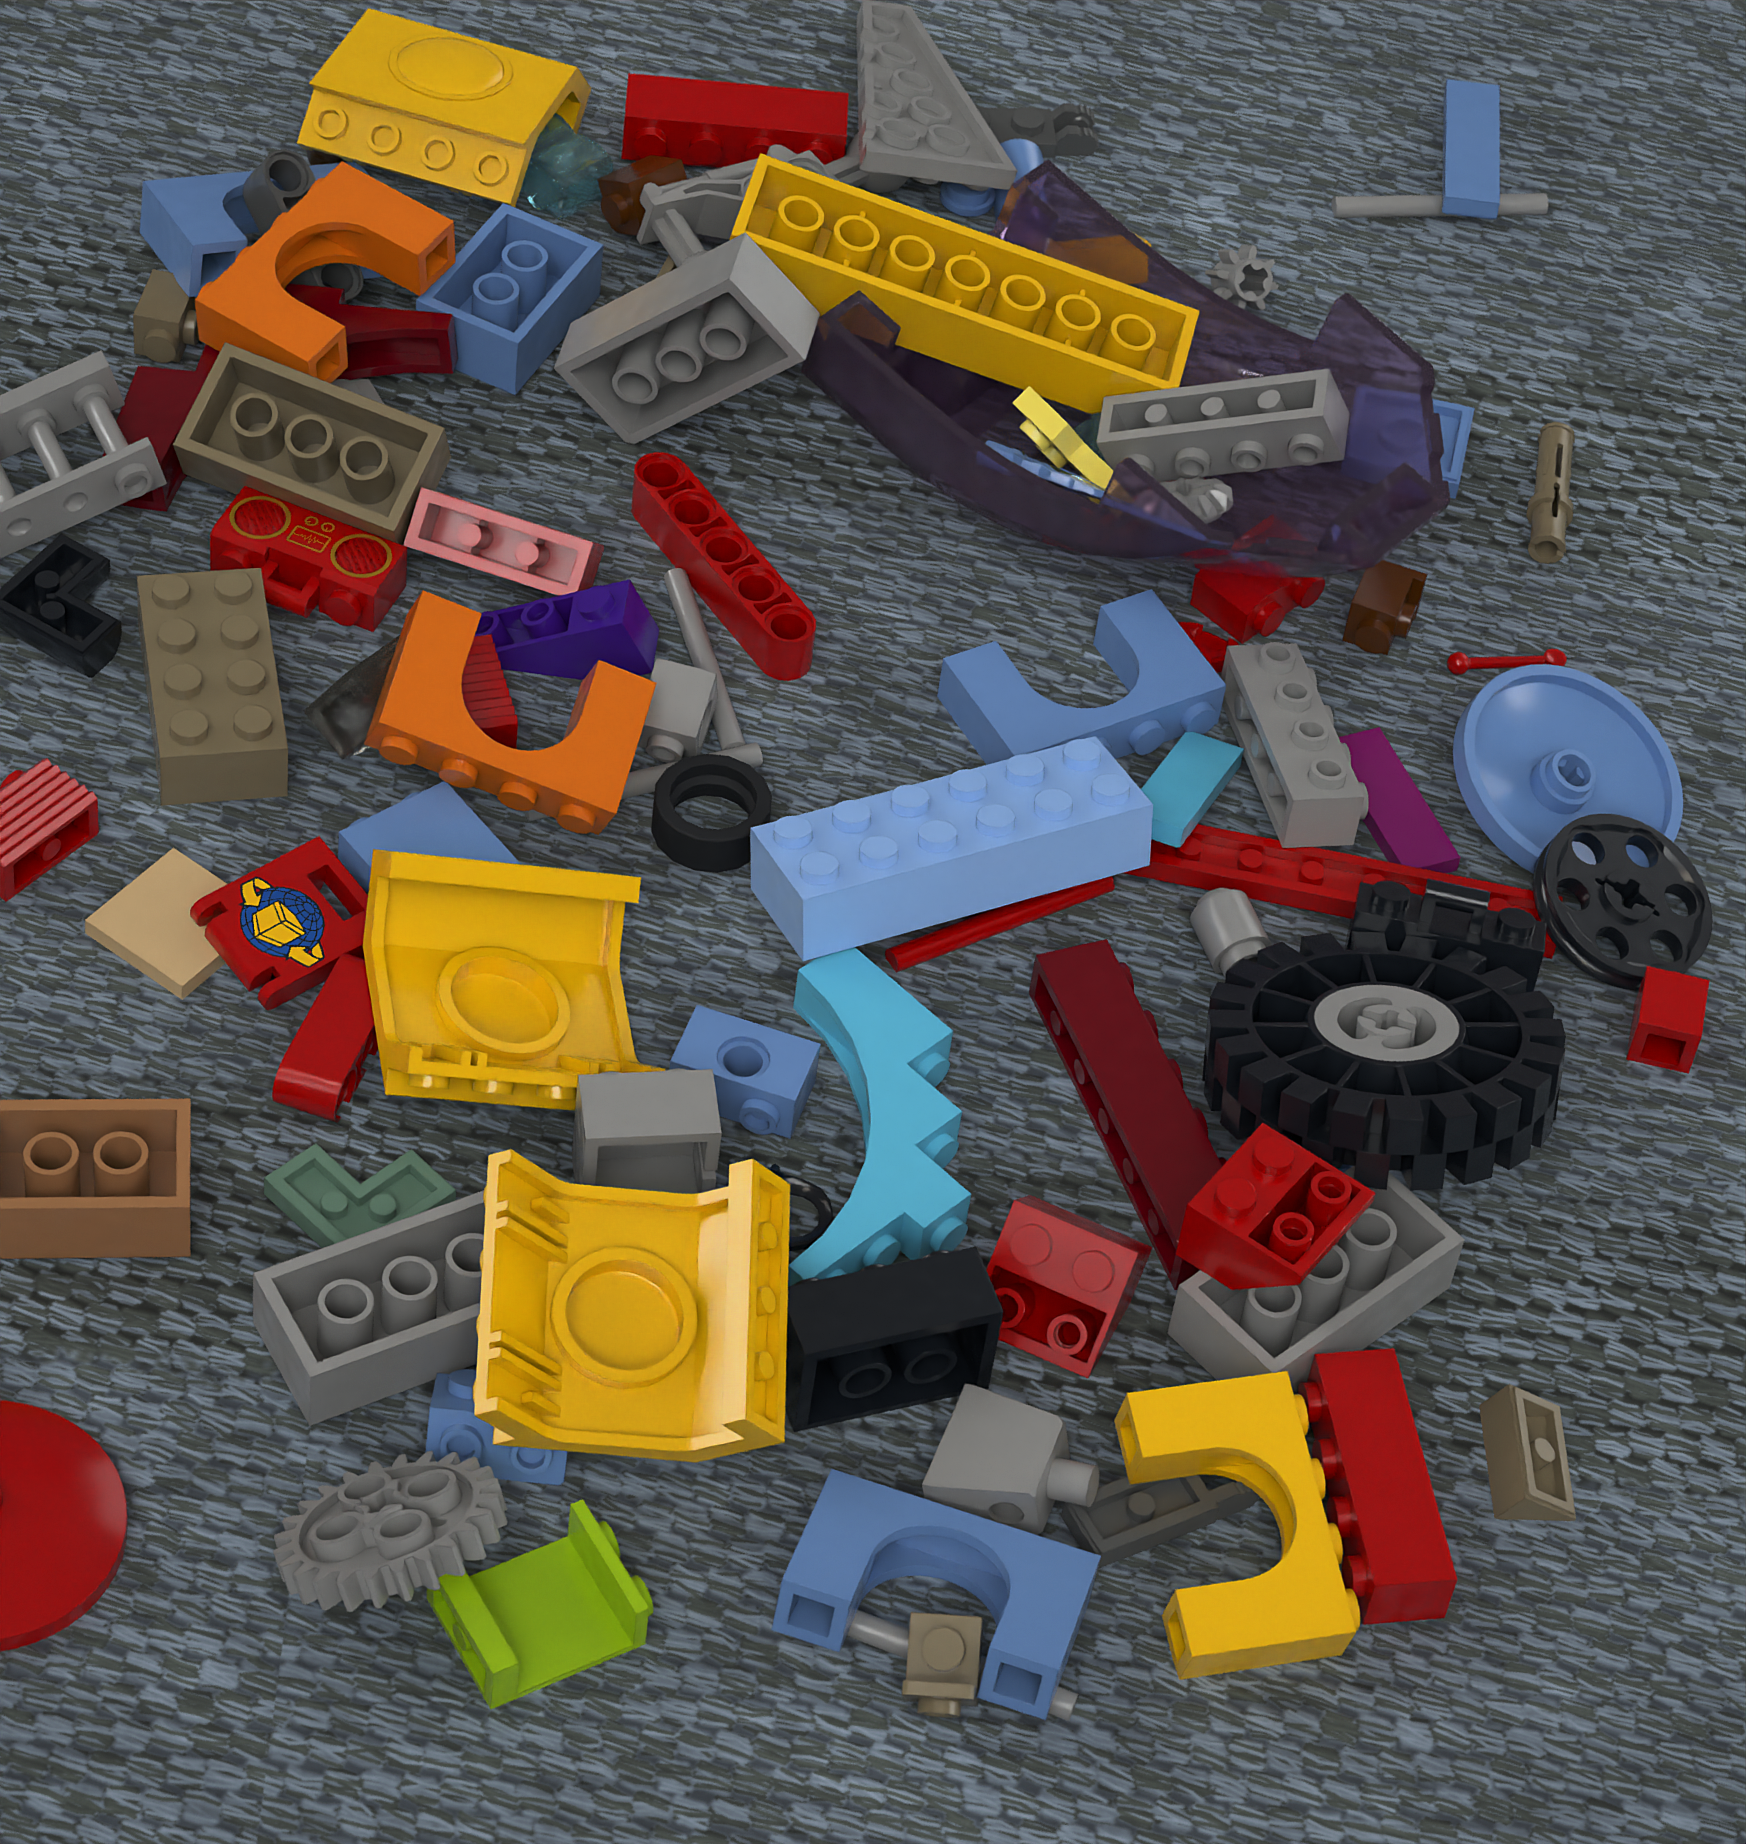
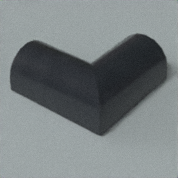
(49, 611)

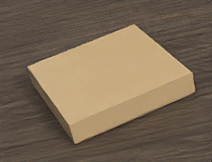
(153, 925)

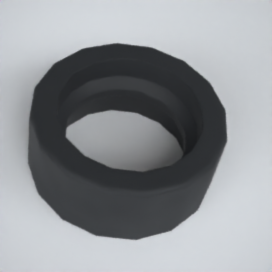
(708, 776)

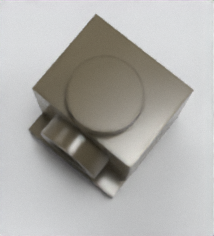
(164, 319)

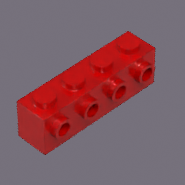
(729, 121)
(1378, 1487)

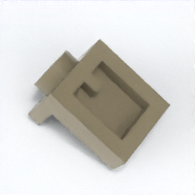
(943, 1663)

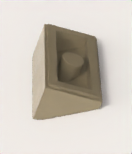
(1526, 1457)

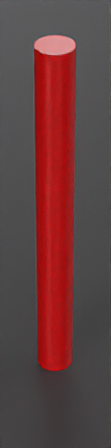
(991, 924)

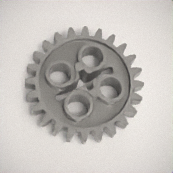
(390, 1531)

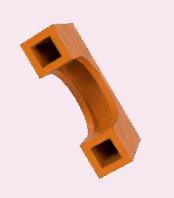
(338, 221)
(428, 725)

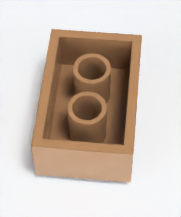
(95, 1178)

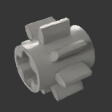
(1254, 284)

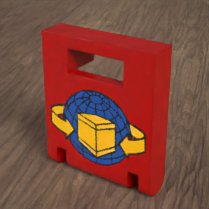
(283, 923)

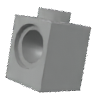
(678, 711)

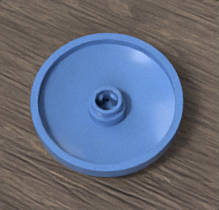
(1557, 748)

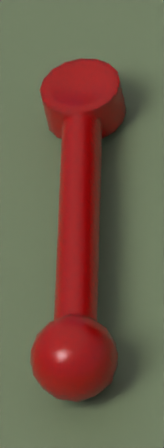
(1459, 662)

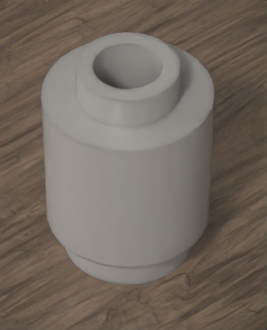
(1228, 928)

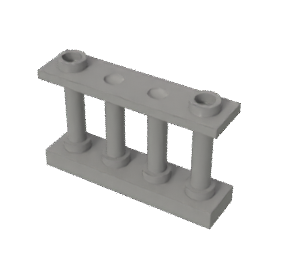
(34, 418)

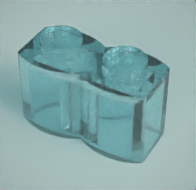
(564, 170)

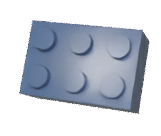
(515, 295)

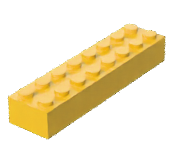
(967, 291)

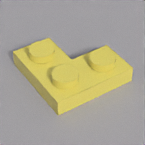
(1059, 440)

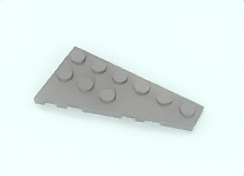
(915, 109)

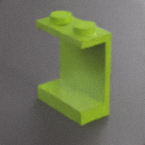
(545, 1611)

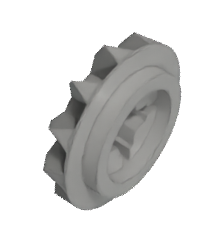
(1203, 497)

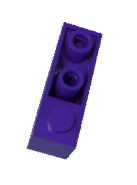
(574, 631)

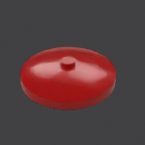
(57, 1523)

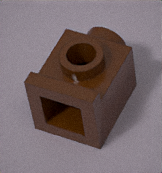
(1384, 606)

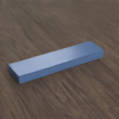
(1471, 149)

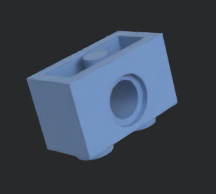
(757, 1070)

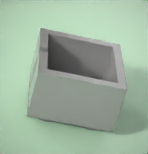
(647, 1131)

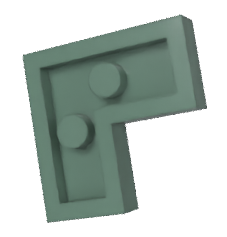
(337, 1207)

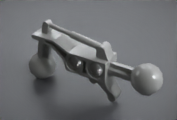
(713, 200)

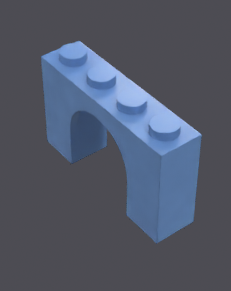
(201, 223)
(1147, 649)
(877, 1533)

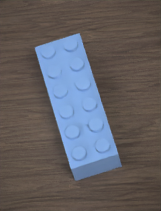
(949, 847)

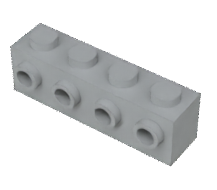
(1227, 426)
(1292, 746)

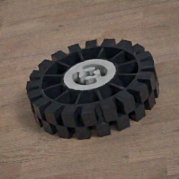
(1385, 1057)

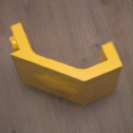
(438, 105)
(496, 978)
(633, 1314)

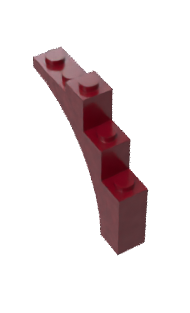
(377, 345)

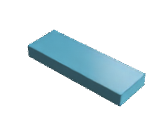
(1189, 784)

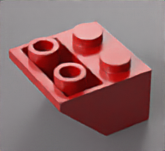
(1269, 1214)
(1062, 1283)

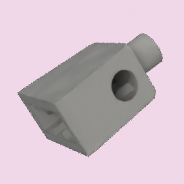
(1006, 1462)

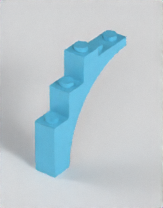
(910, 1130)

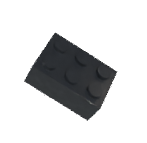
(889, 1337)

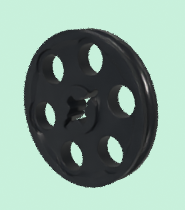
(1601, 893)

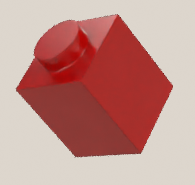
(1667, 1019)

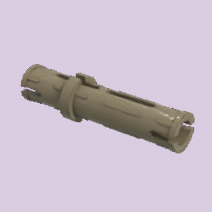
(1550, 506)

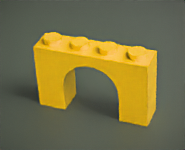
(1256, 1436)

